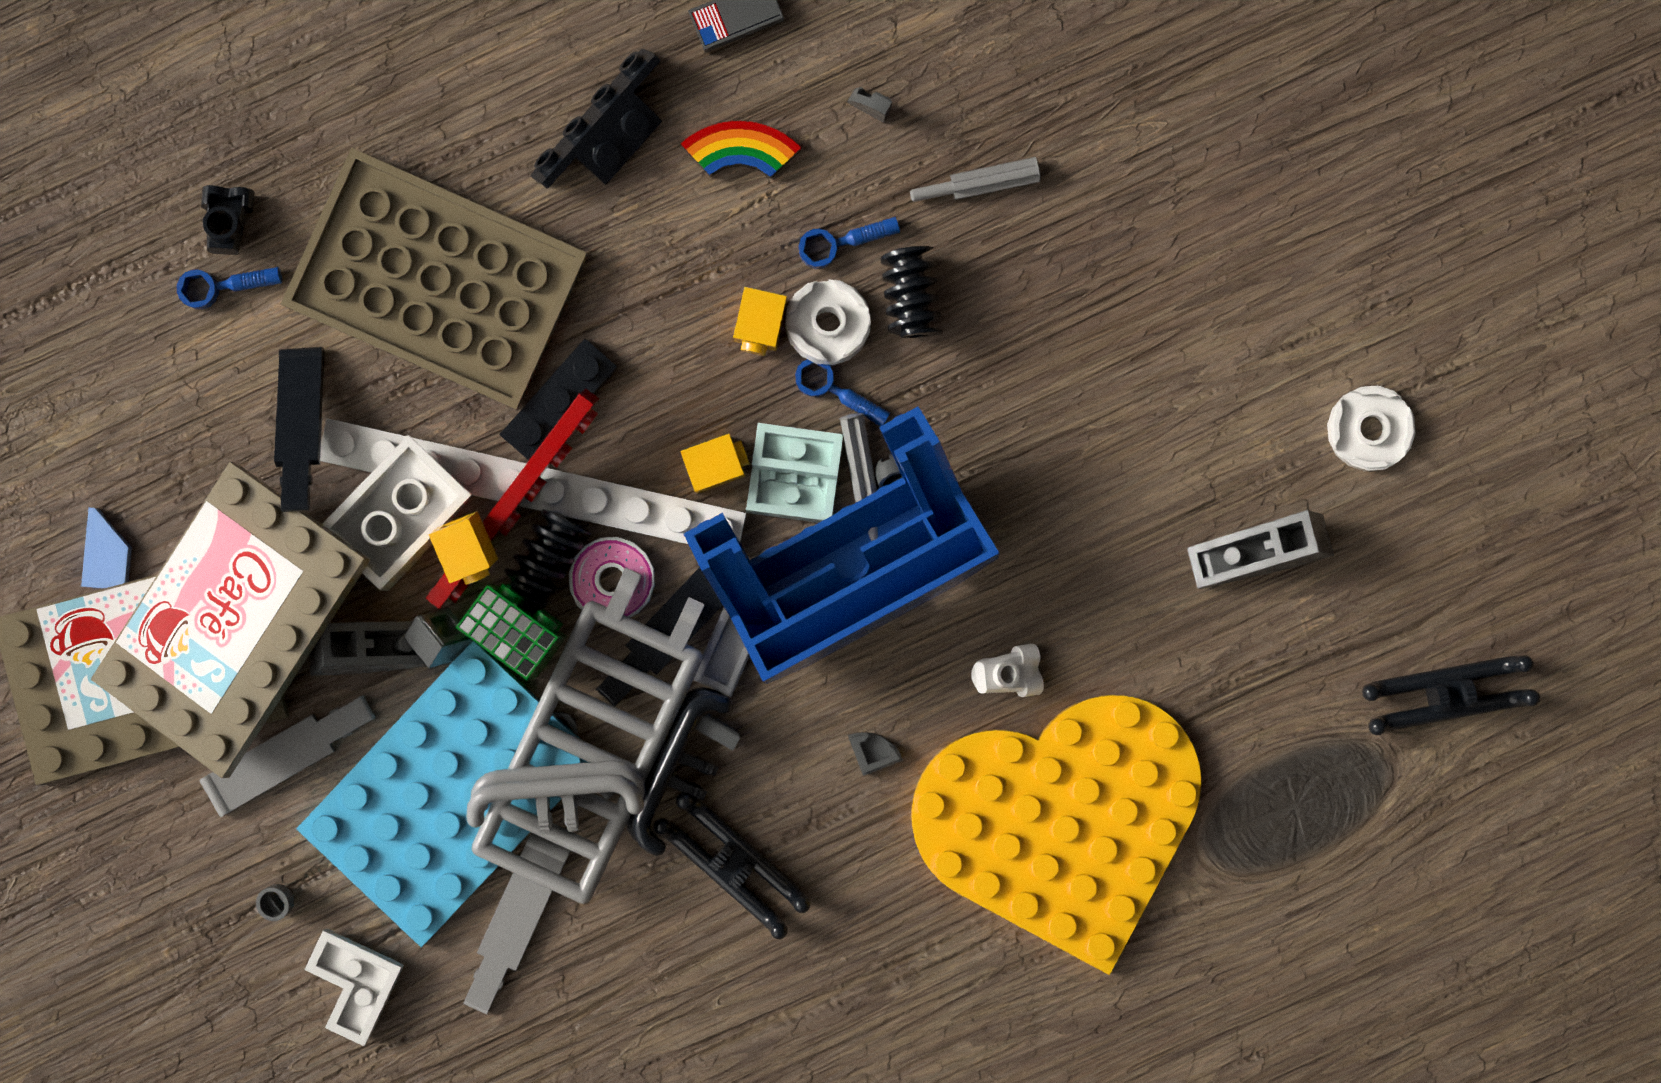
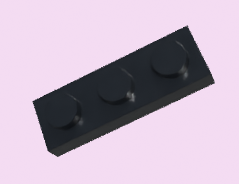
(582, 369)

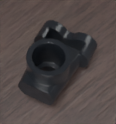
(225, 210)

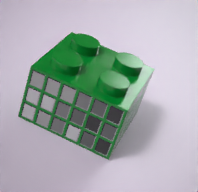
(513, 630)

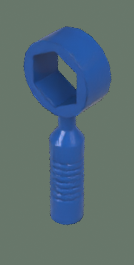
(854, 237)
(235, 283)
(846, 396)

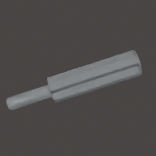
(983, 180)
(859, 459)

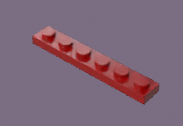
(526, 484)

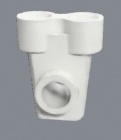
(1010, 672)

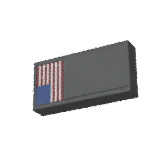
(730, 20)

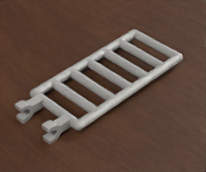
(539, 729)

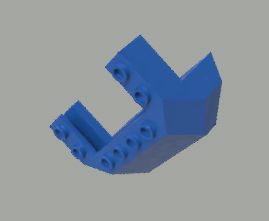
(835, 581)

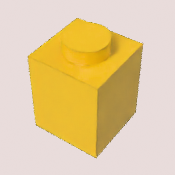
(759, 321)
(715, 462)
(464, 549)

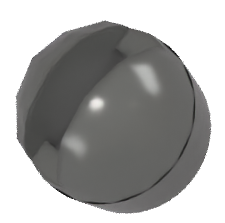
(886, 471)
(271, 906)

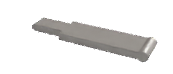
(284, 756)
(513, 923)

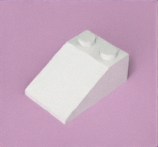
(397, 511)

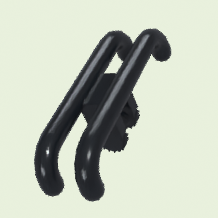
(1450, 693)
(673, 752)
(733, 864)

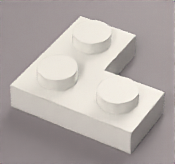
(365, 979)

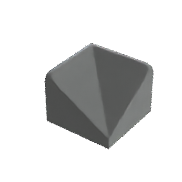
(436, 638)

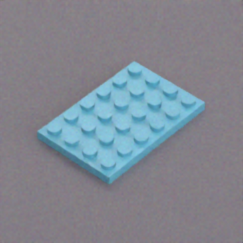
(403, 808)

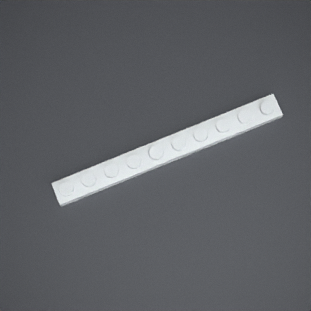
(563, 493)

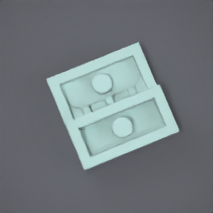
(794, 473)

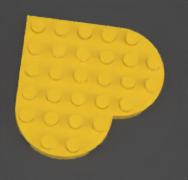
(1065, 825)

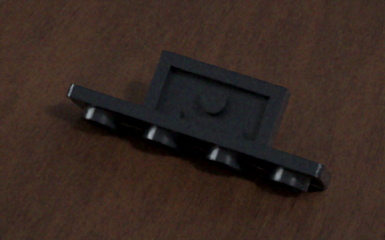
(608, 130)

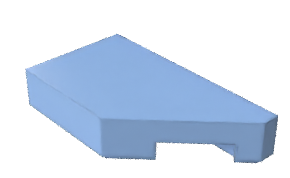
(105, 553)

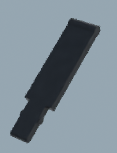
(298, 423)
(665, 619)

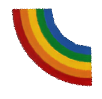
(743, 145)

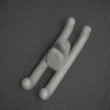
(554, 781)

